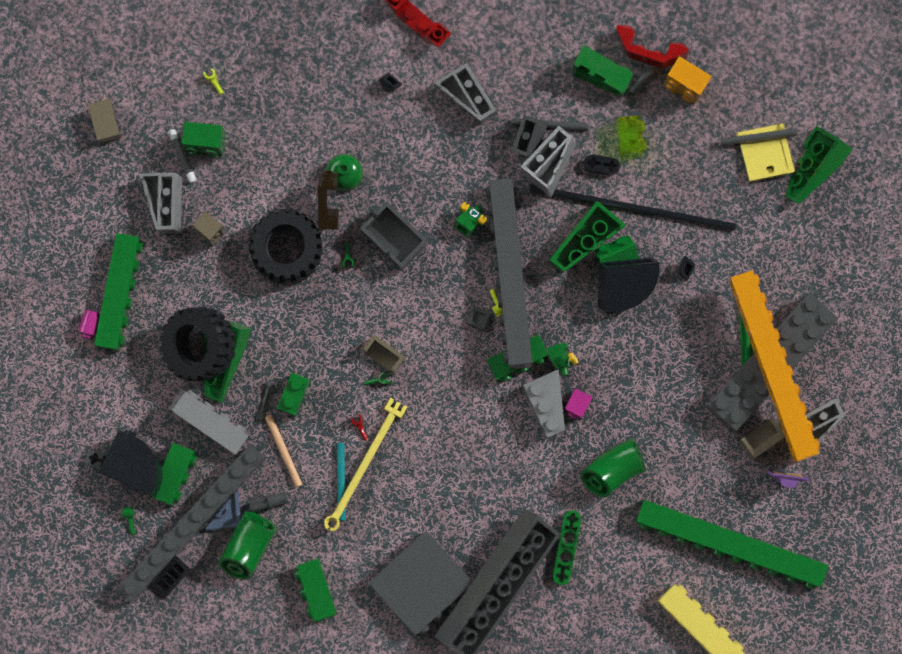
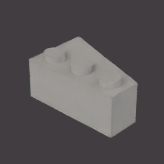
(468, 93)
(549, 161)
(164, 199)
(546, 403)
(825, 418)

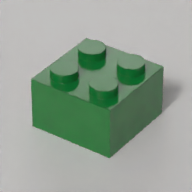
(203, 139)

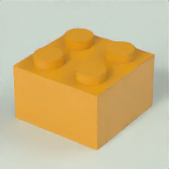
(687, 80)

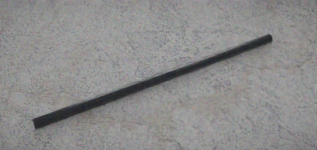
(638, 208)

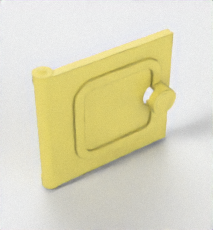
(766, 153)

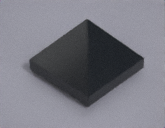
(389, 83)
(685, 268)

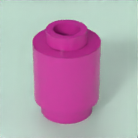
(89, 324)

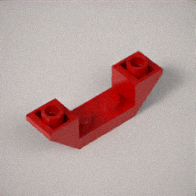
(415, 19)
(655, 58)

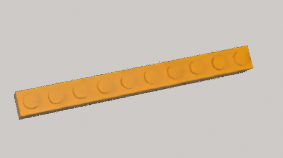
(774, 366)

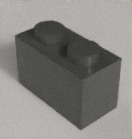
(529, 136)

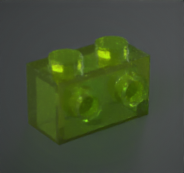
(630, 136)

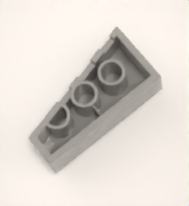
(208, 421)

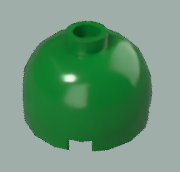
(349, 172)

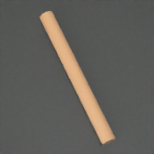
(283, 450)

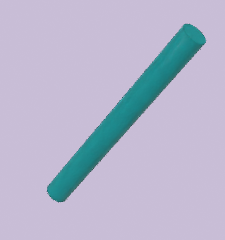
(341, 475)

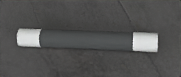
(182, 156)

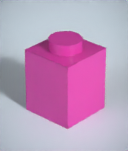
(577, 404)

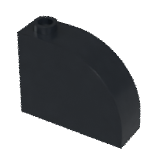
(626, 283)
(133, 463)

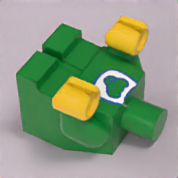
(469, 219)
(561, 358)

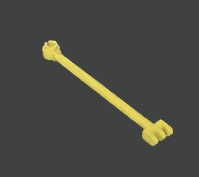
(393, 412)

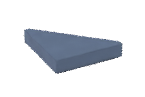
(228, 516)

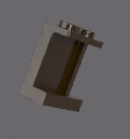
(327, 218)

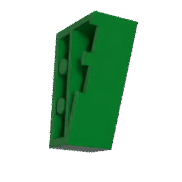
(601, 72)

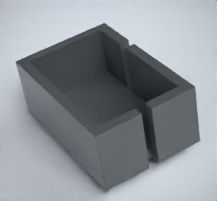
(394, 236)

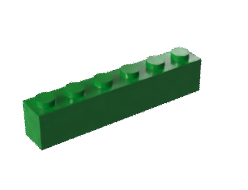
(118, 292)

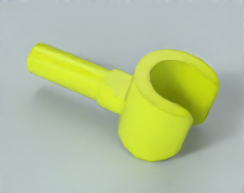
(213, 79)
(497, 311)

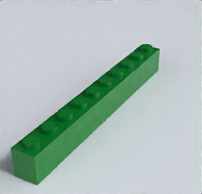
(731, 543)

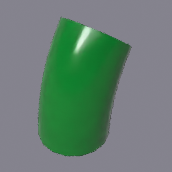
(613, 468)
(247, 546)

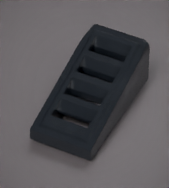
(186, 570)

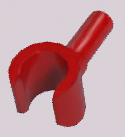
(360, 427)

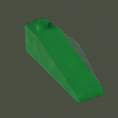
(821, 158)
(217, 387)

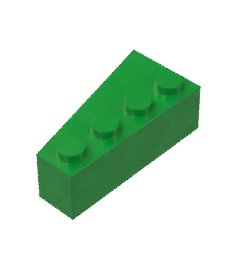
(588, 234)

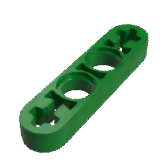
(564, 547)

